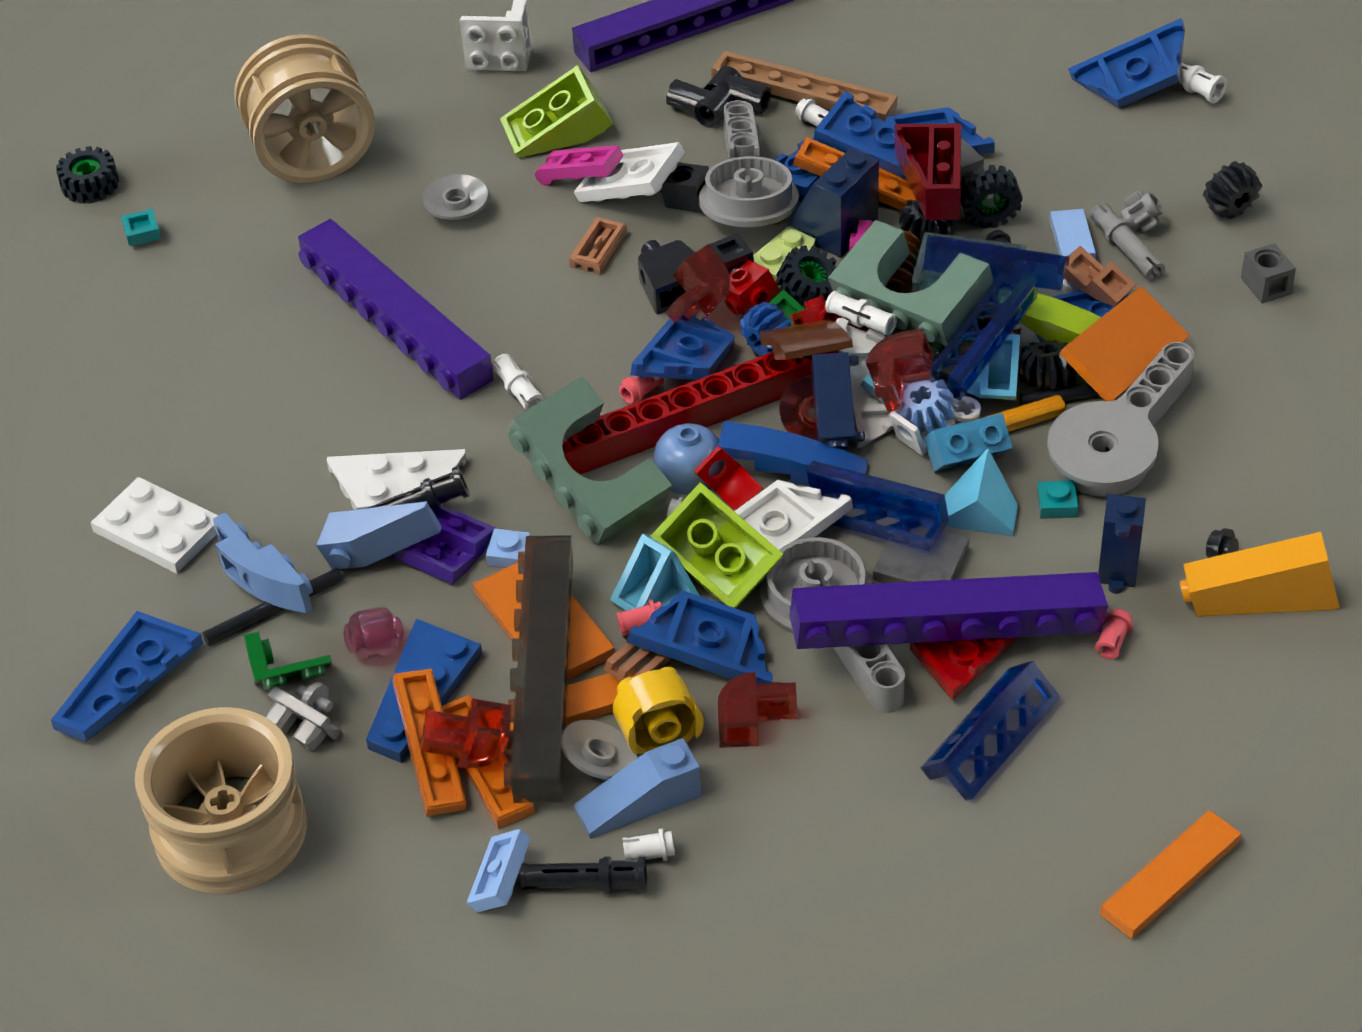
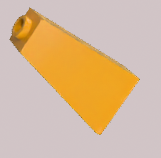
(1263, 579)

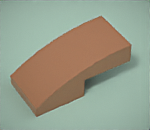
(1100, 282)

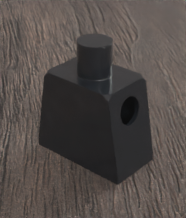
(656, 272)

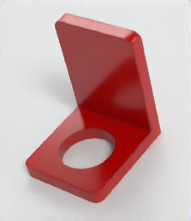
(732, 483)

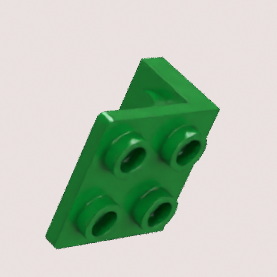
(261, 655)

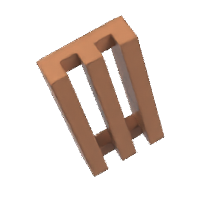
(603, 247)
(625, 653)

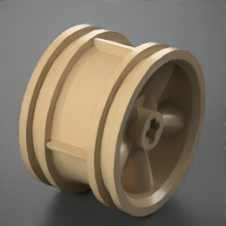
(316, 136)
(227, 840)

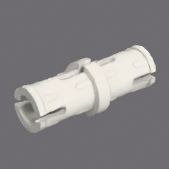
(876, 319)
(517, 381)

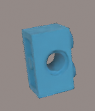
(967, 442)

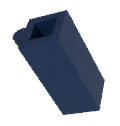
(834, 399)
(1121, 541)

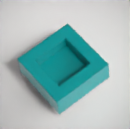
(141, 227)
(1057, 499)

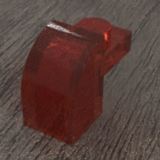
(705, 283)
(897, 361)
(745, 703)
(472, 738)

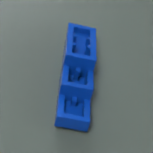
(783, 451)

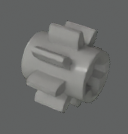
(1142, 211)

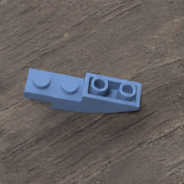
(259, 569)

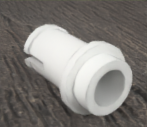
(810, 112)
(650, 845)

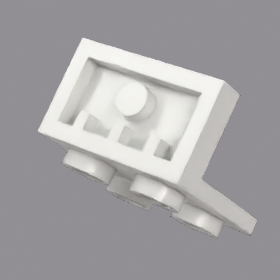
(497, 41)

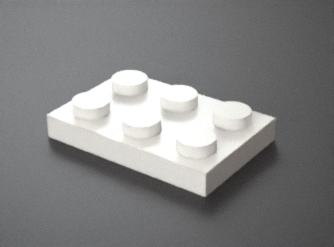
(637, 173)
(156, 525)

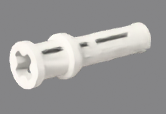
(1197, 80)

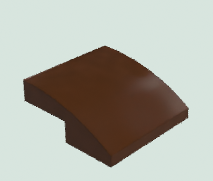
(806, 339)

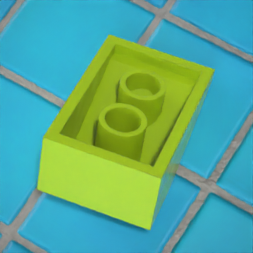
(557, 116)
(717, 546)

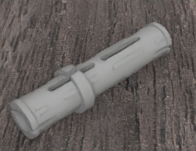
(1119, 233)

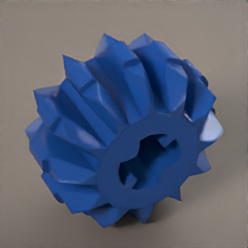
(762, 318)

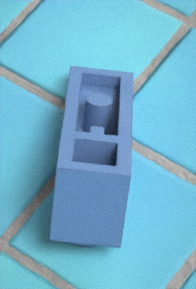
(372, 534)
(641, 789)

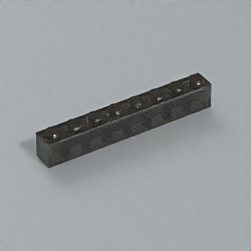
(541, 670)

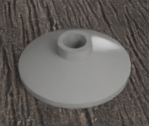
(455, 196)
(596, 748)

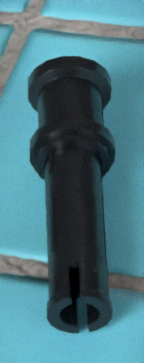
(433, 491)
(604, 875)

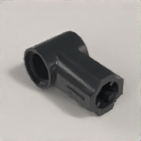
(741, 89)
(704, 104)

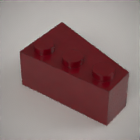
(932, 166)

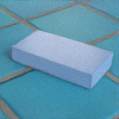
(1071, 231)

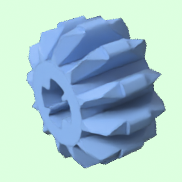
(927, 404)

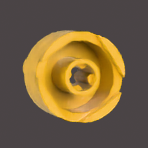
(656, 710)

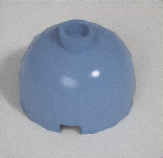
(682, 451)

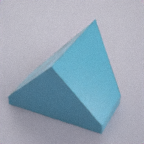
(1000, 375)
(982, 499)
(651, 575)

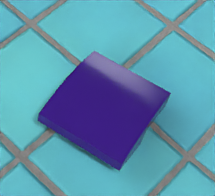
(452, 550)

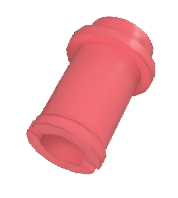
(635, 388)
(636, 616)
(1116, 626)

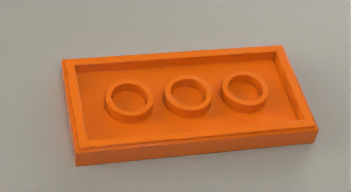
(1122, 344)
(587, 642)

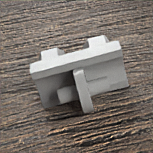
(314, 724)

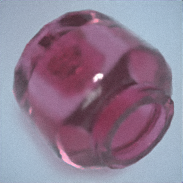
(373, 633)

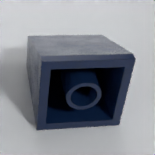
(839, 201)

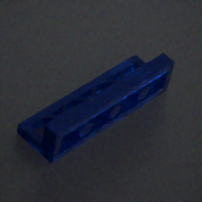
(1006, 260)
(989, 339)
(880, 500)
(980, 722)

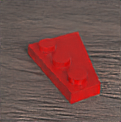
(958, 661)

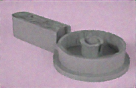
(746, 187)
(1126, 426)
(832, 563)

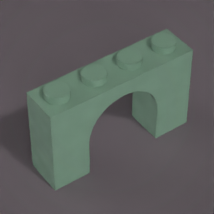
(937, 309)
(598, 506)

